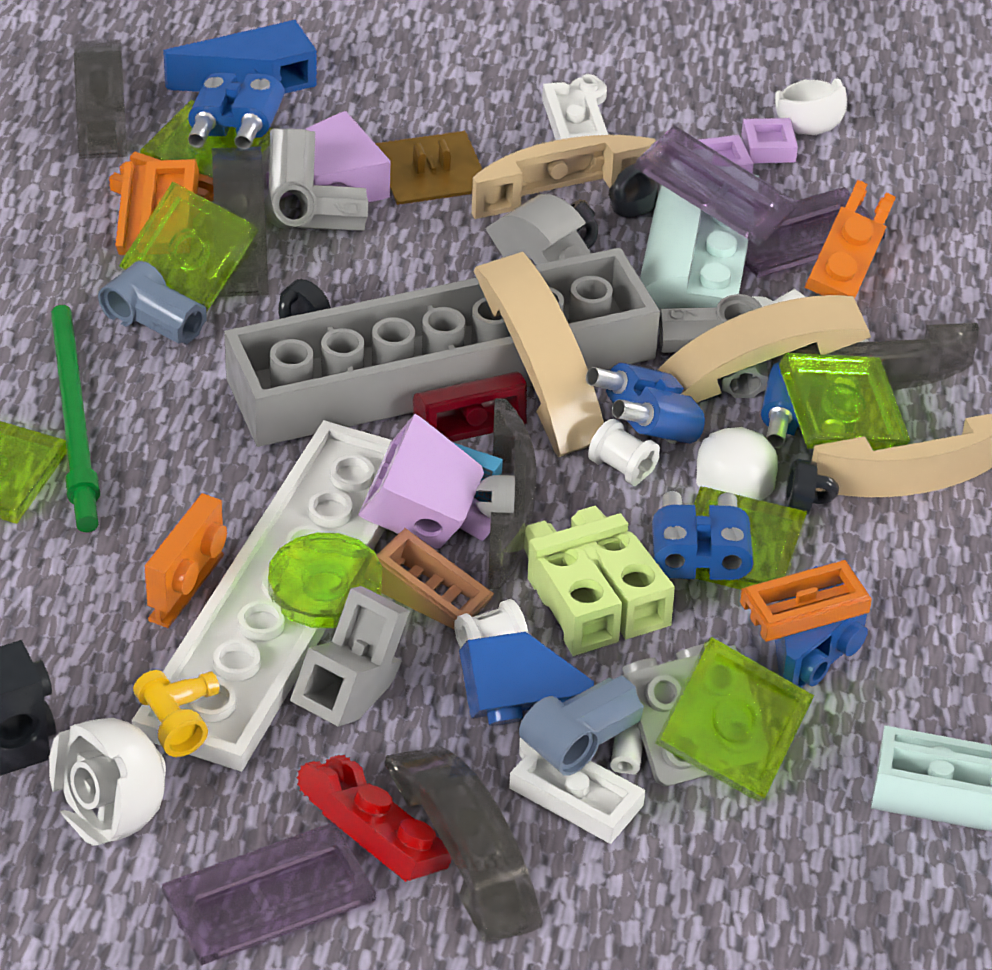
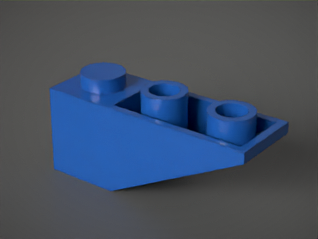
(271, 50)

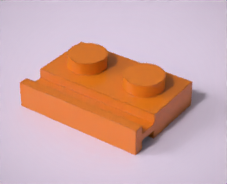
(142, 191)
(185, 560)

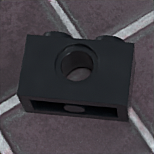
(24, 713)

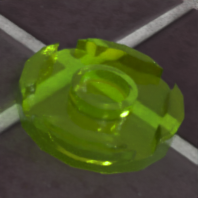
(316, 574)

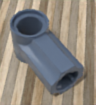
(143, 297)
(572, 730)

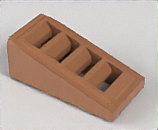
(423, 559)

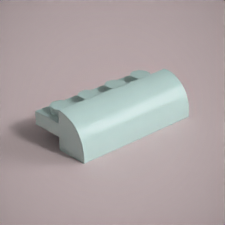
(690, 256)
(934, 778)

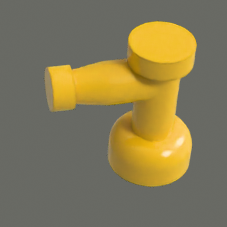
(180, 729)

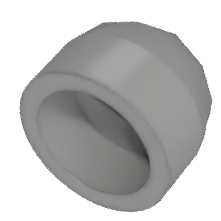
(502, 494)

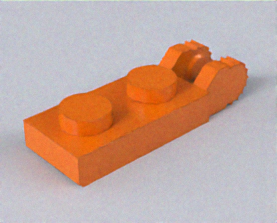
(849, 246)

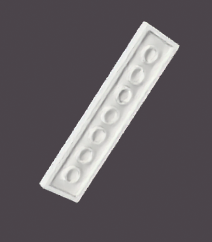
(240, 628)

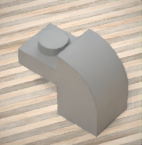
(541, 229)
(359, 664)

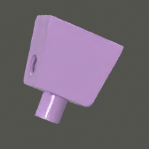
(348, 158)
(426, 487)

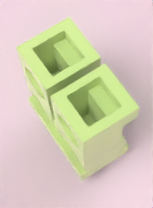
(597, 580)

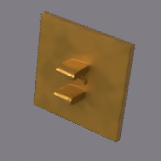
(431, 167)

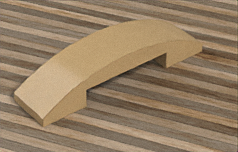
(553, 166)
(763, 335)
(546, 348)
(909, 467)

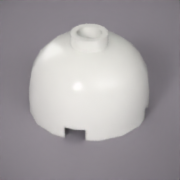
(108, 768)

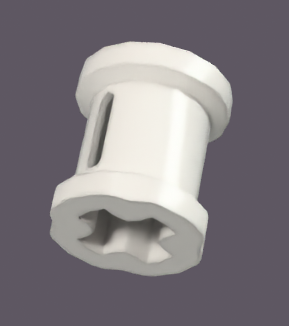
(623, 452)
(502, 621)

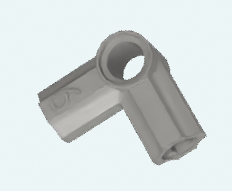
(293, 172)
(683, 325)

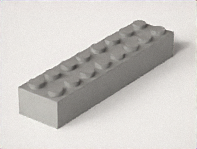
(377, 353)

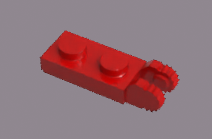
(372, 818)

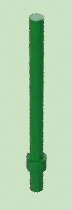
(82, 480)

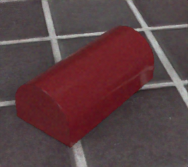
(468, 407)

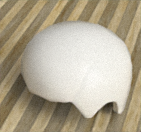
(812, 105)
(737, 463)

